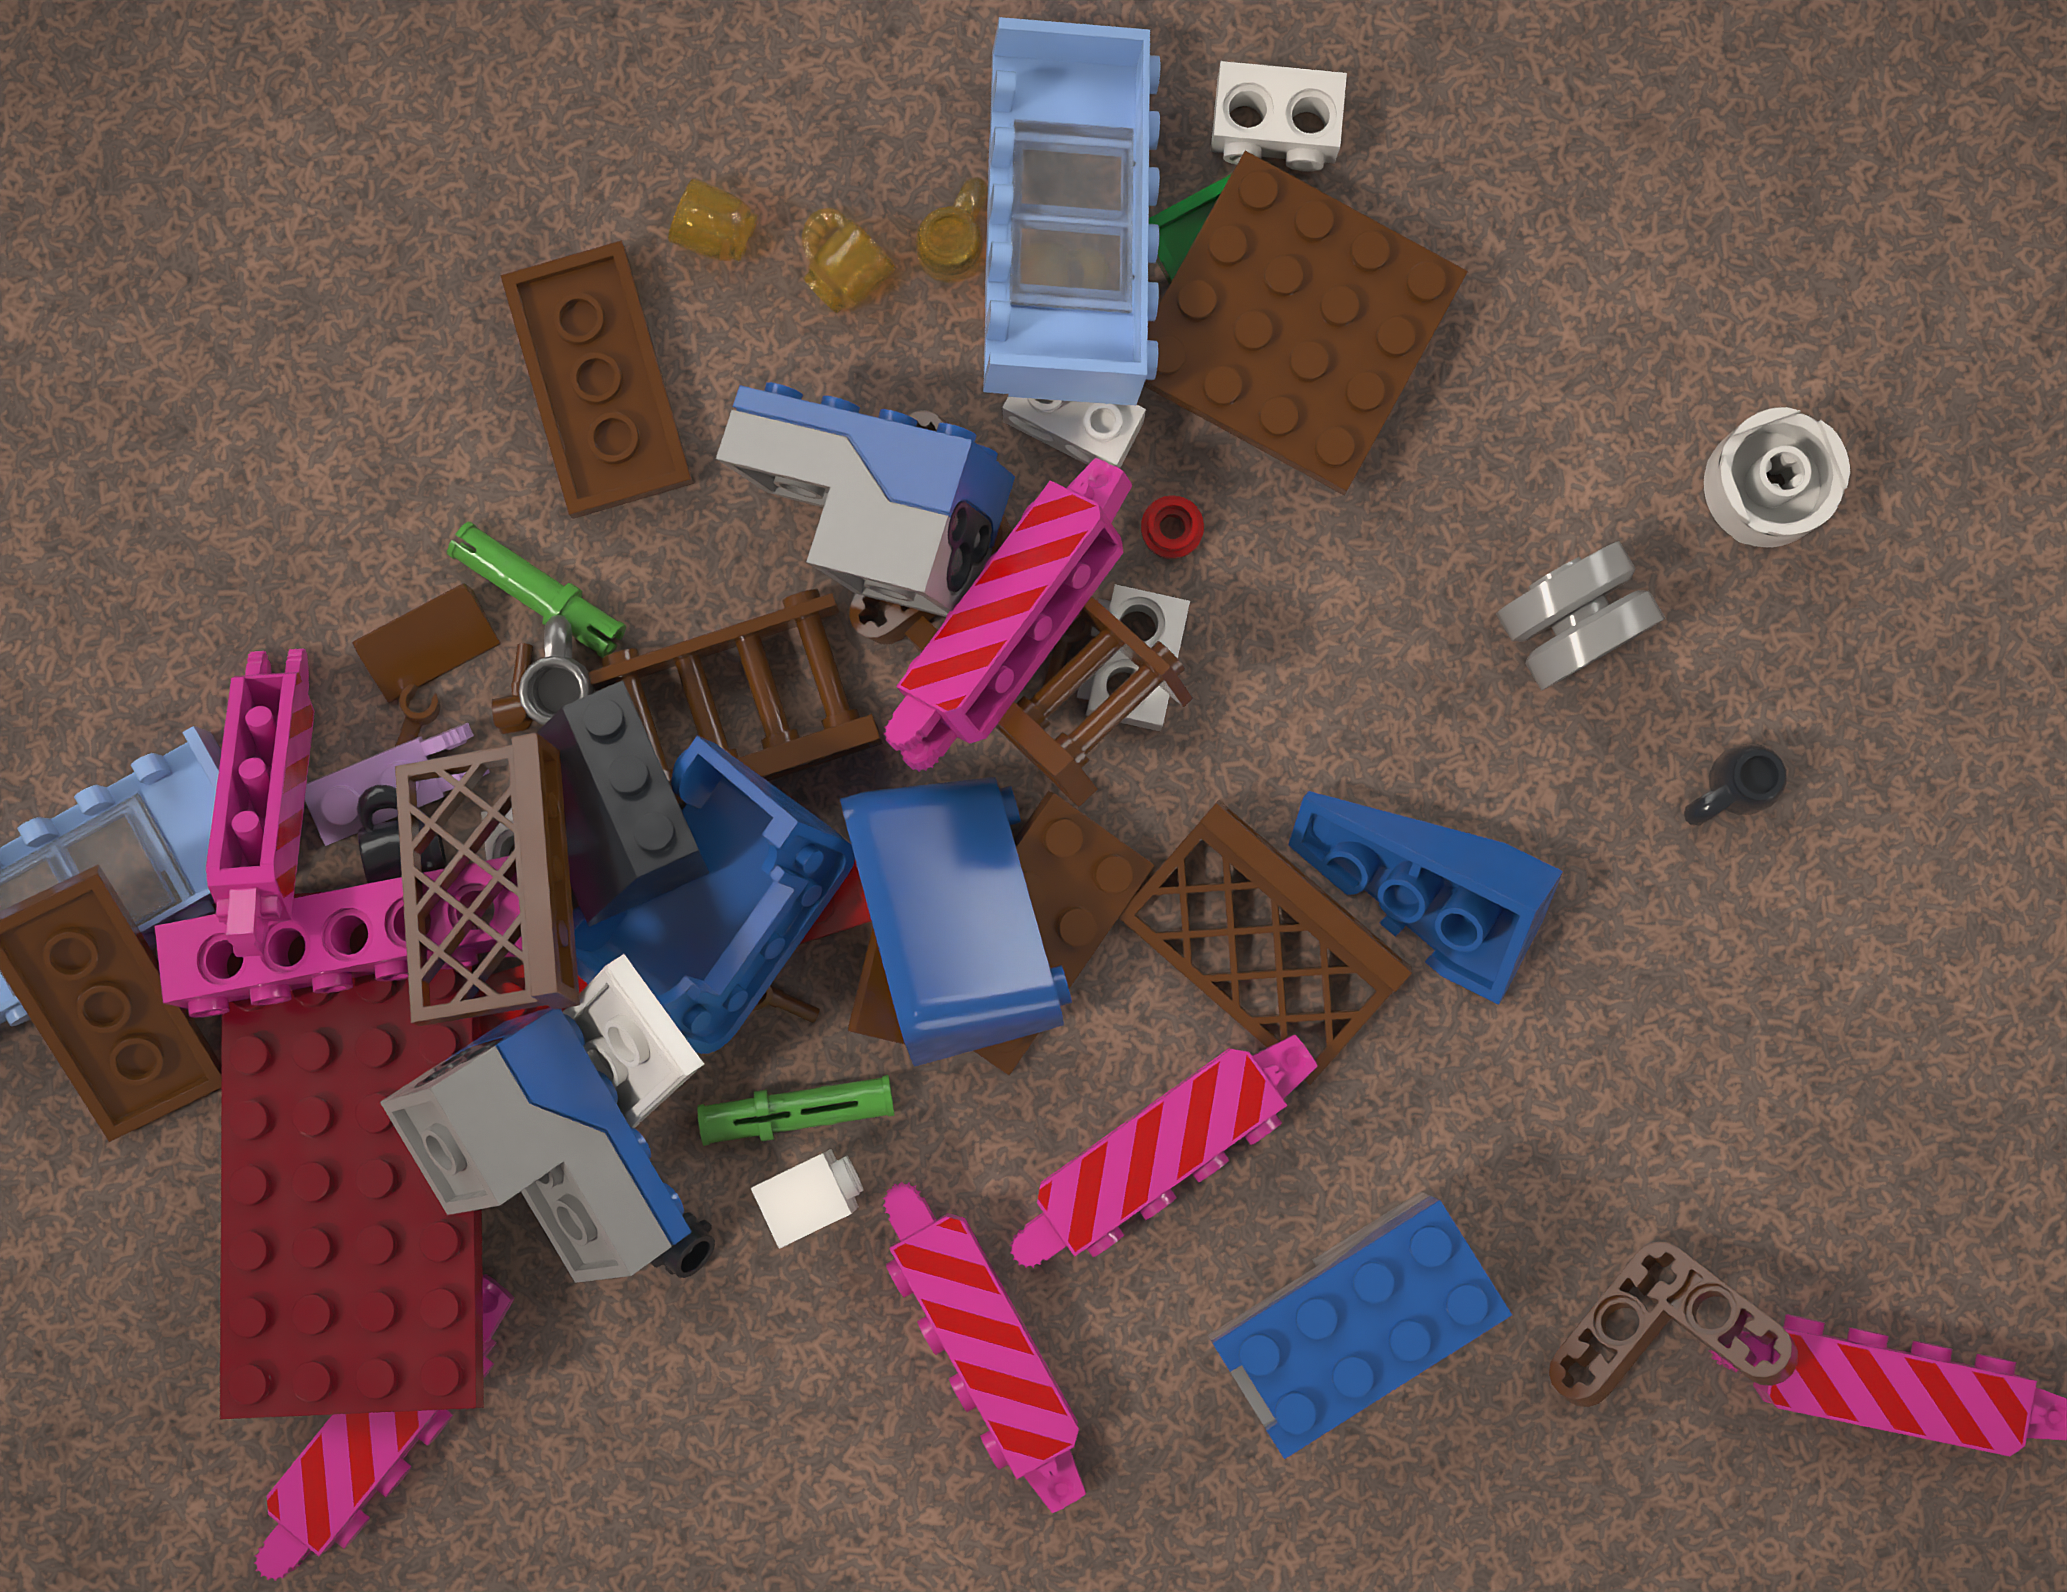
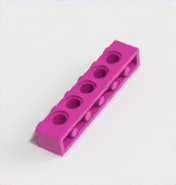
(197, 950)

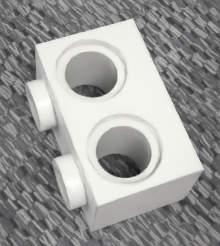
(1278, 97)
(1078, 428)
(1169, 618)
(808, 1197)

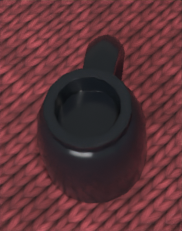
(1741, 782)
(380, 842)

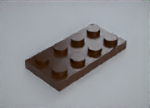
(596, 379)
(1077, 889)
(101, 1004)

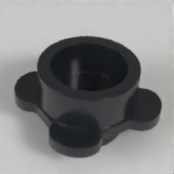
(689, 1253)

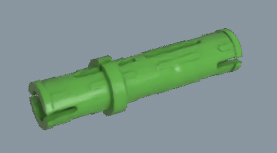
(536, 588)
(719, 1120)

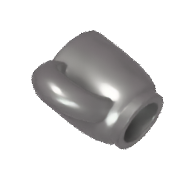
(556, 678)

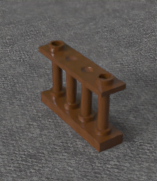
(1027, 719)
(782, 748)

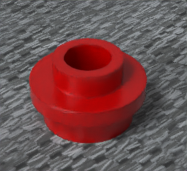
(1172, 507)

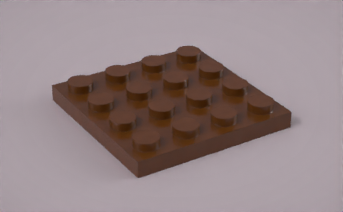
(1297, 322)

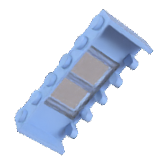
(1071, 213)
(142, 832)

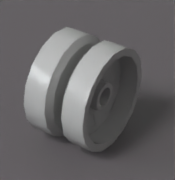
(1577, 611)

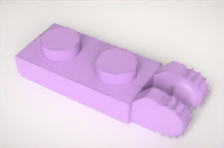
(335, 796)

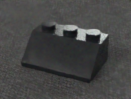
(619, 808)

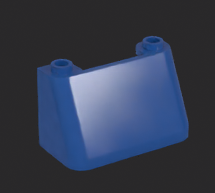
(953, 916)
(728, 934)

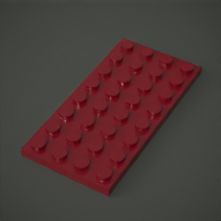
(334, 1250)

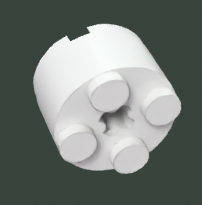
(1778, 443)

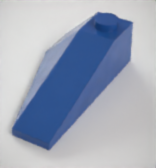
(1452, 888)

